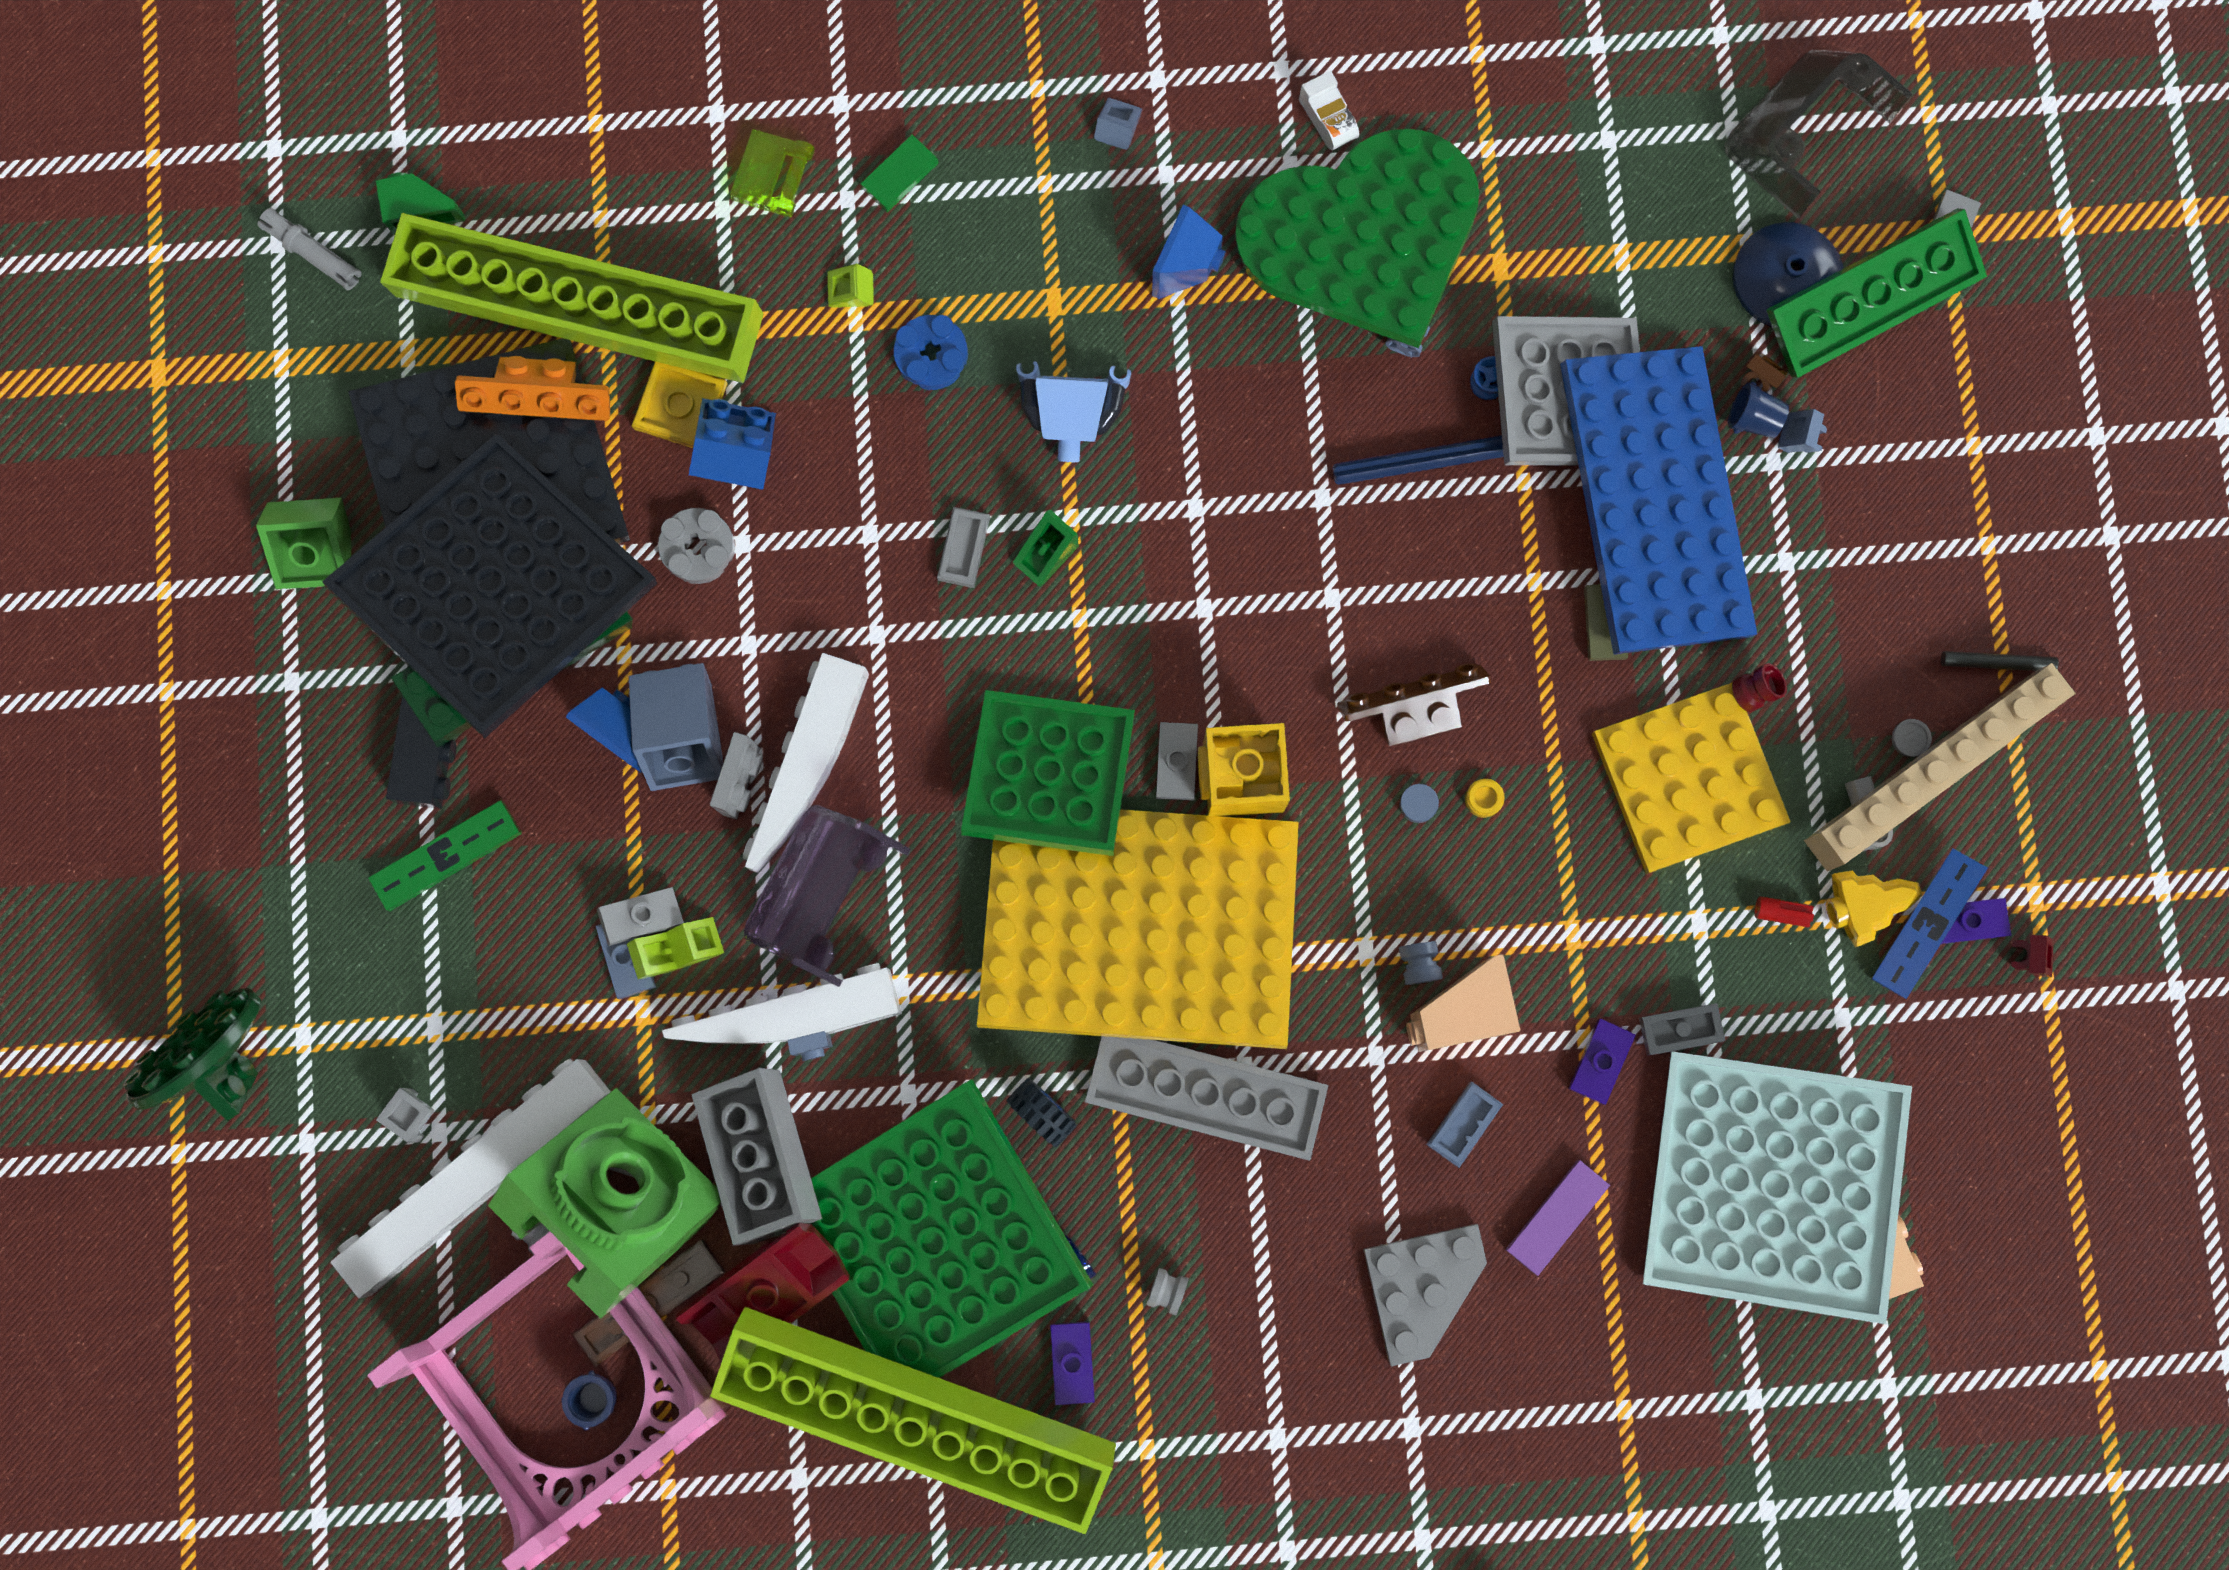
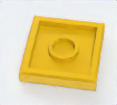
(674, 402)

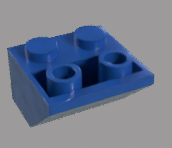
(732, 443)

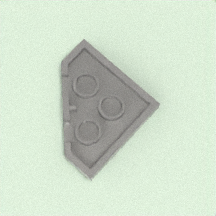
(1421, 1287)

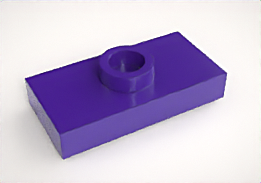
(1980, 921)
(1601, 1061)
(1072, 1363)

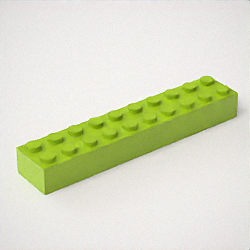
(572, 297)
(914, 1420)

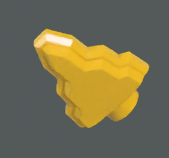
(1867, 903)

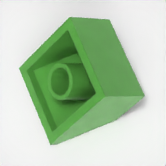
(304, 540)

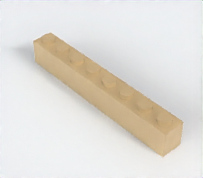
(1939, 767)

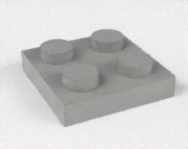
(739, 765)

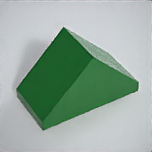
(1046, 548)

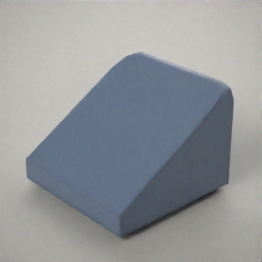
(1117, 123)

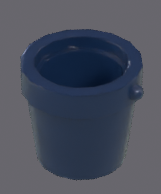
(1757, 412)
(589, 1400)

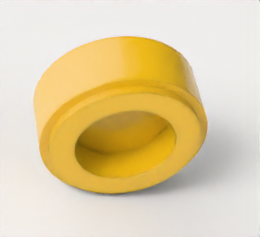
(1484, 798)

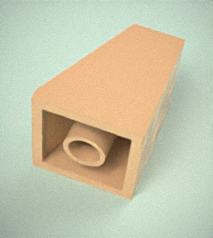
(1468, 1010)

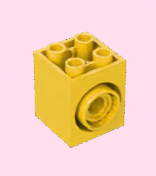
(1244, 770)

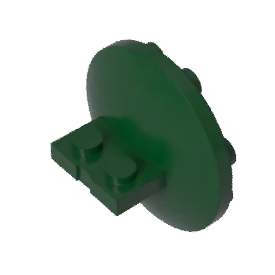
(201, 1057)

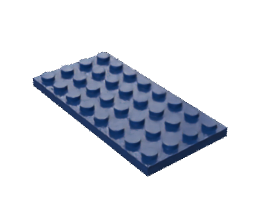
(1658, 499)

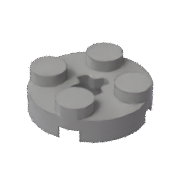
(679, 532)

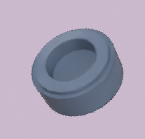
(1419, 803)

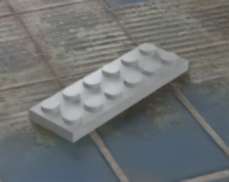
(1208, 1094)

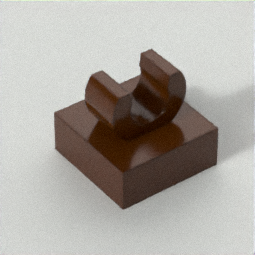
(1766, 370)

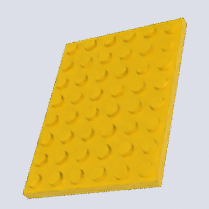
(1156, 943)

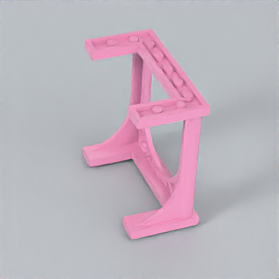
(535, 1516)

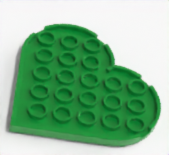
(1366, 237)

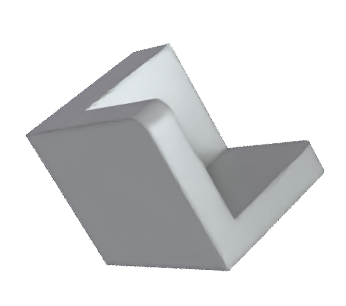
(406, 1115)

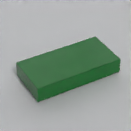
(899, 173)

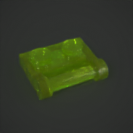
(761, 170)

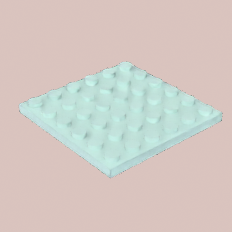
(1778, 1186)

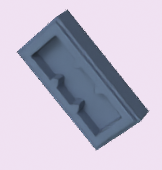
(622, 968)
(1464, 1124)

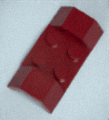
(774, 1280)

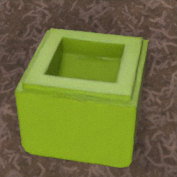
(850, 287)

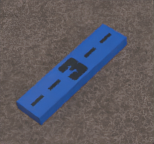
(1929, 923)

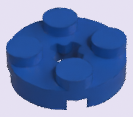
(919, 369)

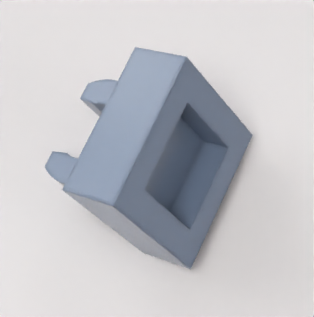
(1802, 431)

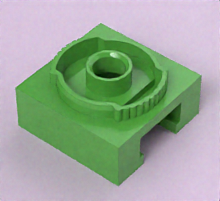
(609, 1232)

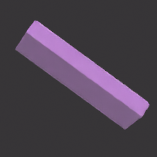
(1557, 1217)

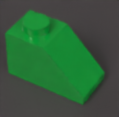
(413, 196)

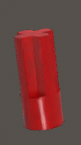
(1784, 911)

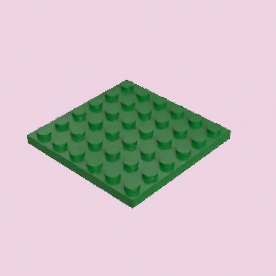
(943, 1237)

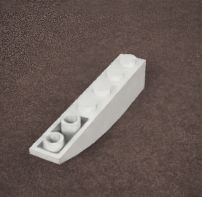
(809, 753)
(798, 1013)

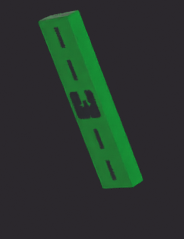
(445, 855)

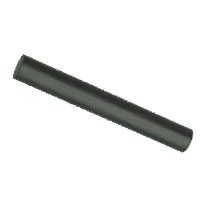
(1996, 661)

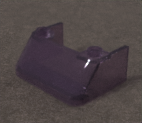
(812, 885)

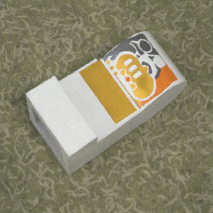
(1328, 111)

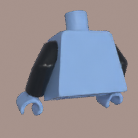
(1071, 407)

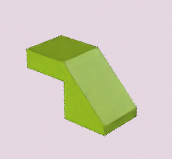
(675, 948)

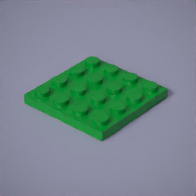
(1048, 773)

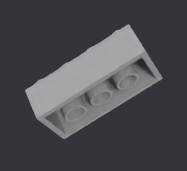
(756, 1156)

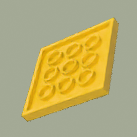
(1690, 778)

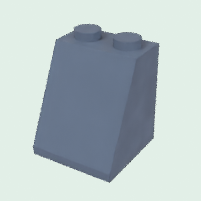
(675, 726)

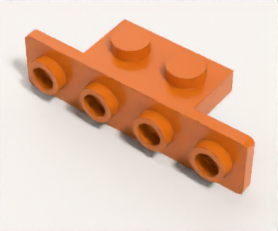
(533, 389)

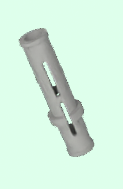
(297, 240)

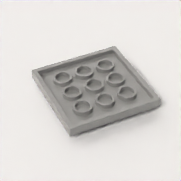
(1531, 382)

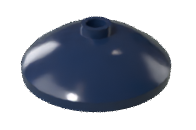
(1764, 271)

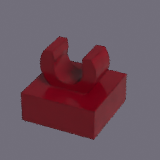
(2039, 957)

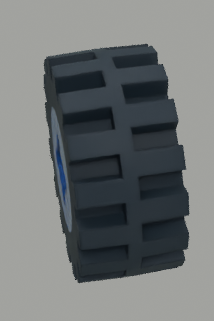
(1041, 1112)

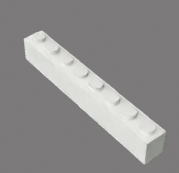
(467, 1181)

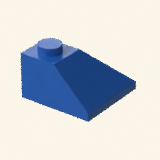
(1188, 255)
(608, 721)

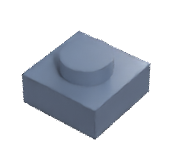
(810, 1045)

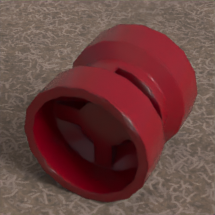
(1764, 685)

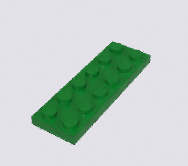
(1877, 292)

